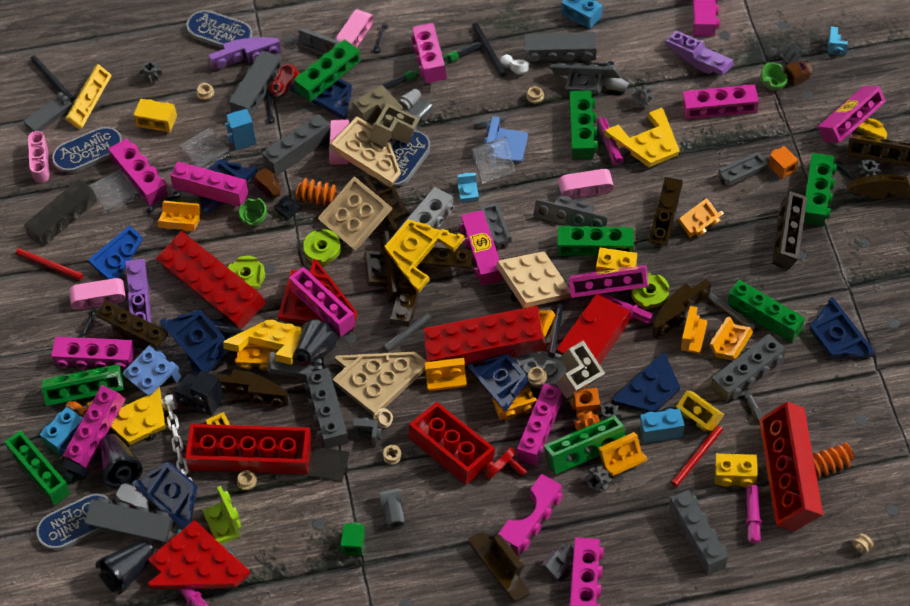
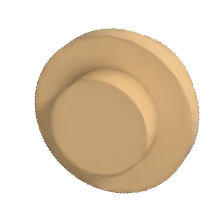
(205, 91)
(535, 95)
(537, 376)
(384, 417)
(246, 480)

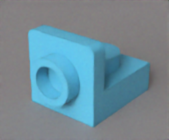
(836, 46)
(467, 187)

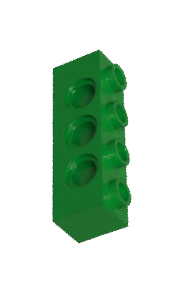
(327, 70)
(582, 126)
(818, 189)
(588, 240)
(765, 311)
(81, 384)
(582, 444)
(37, 467)

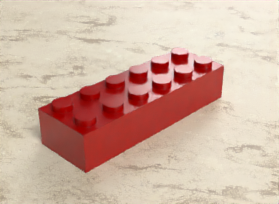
(211, 280)
(487, 337)
(248, 448)
(790, 467)

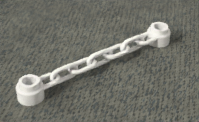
(170, 404)

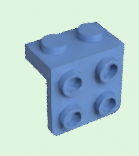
(516, 139)
(151, 371)

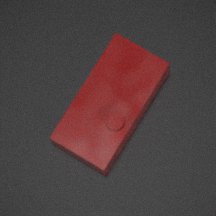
(598, 327)
(451, 443)

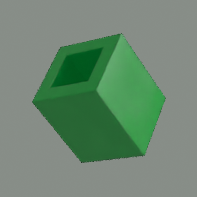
(353, 539)

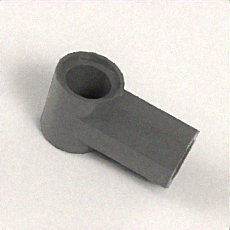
(420, 110)
(392, 503)

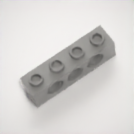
(435, 200)

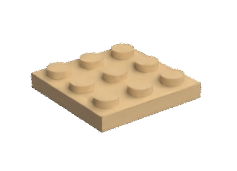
(355, 213)
(533, 279)

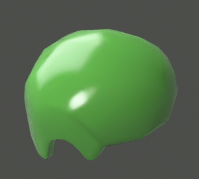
(773, 76)
(253, 212)

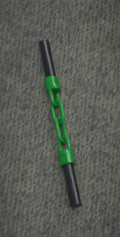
(452, 56)

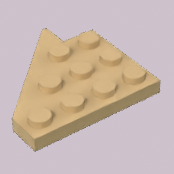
(369, 156)
(377, 378)

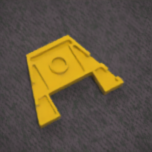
(650, 146)
(413, 243)
(270, 335)
(139, 418)

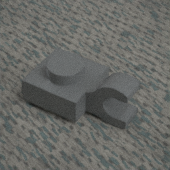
(556, 561)

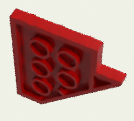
(296, 311)
(196, 562)

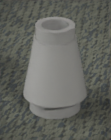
(616, 84)
(409, 99)

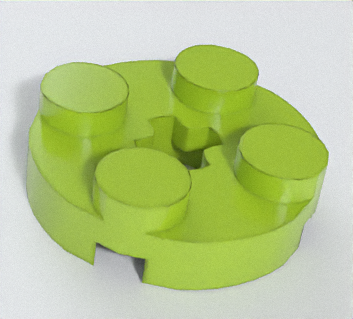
(325, 255)
(253, 266)
(652, 300)

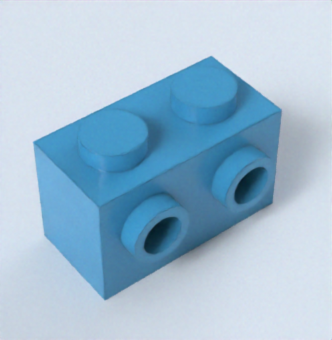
(582, 11)
(240, 129)
(661, 426)
(61, 431)

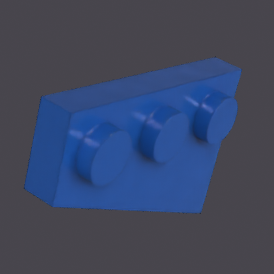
(112, 258)

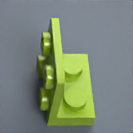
(223, 519)

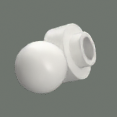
(517, 66)

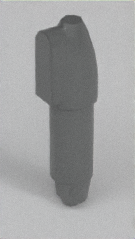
(482, 123)
(753, 406)

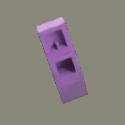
(242, 50)
(696, 54)
(138, 289)

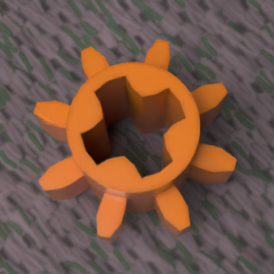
(586, 419)

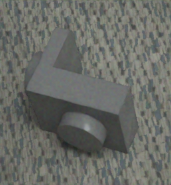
(368, 427)

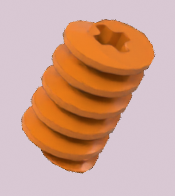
(316, 193)
(831, 458)

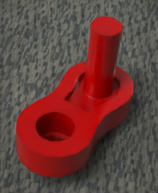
(284, 78)
(507, 458)

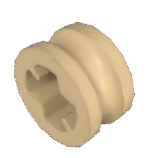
(388, 458)
(862, 543)

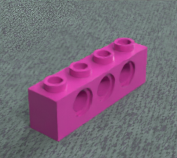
(428, 53)
(720, 102)
(138, 171)
(322, 301)
(85, 347)
(539, 425)
(94, 426)
(586, 550)

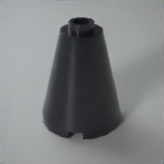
(314, 342)
(118, 462)
(124, 566)

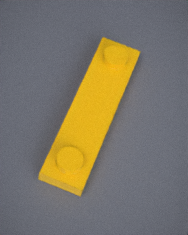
(88, 97)

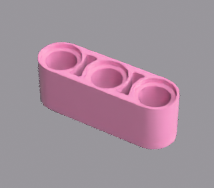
(356, 27)
(337, 127)
(38, 157)
(586, 183)
(96, 293)

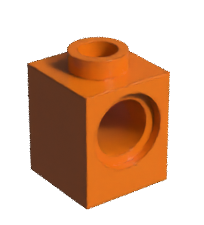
(783, 162)
(588, 395)

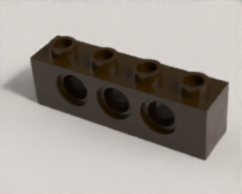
(878, 149)
(789, 230)

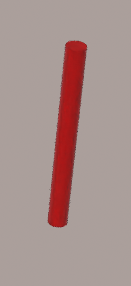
(49, 264)
(697, 456)

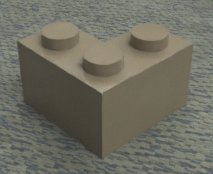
(372, 104)
(393, 124)
(582, 370)

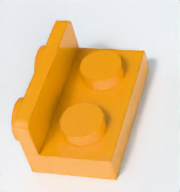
(693, 332)
(445, 374)

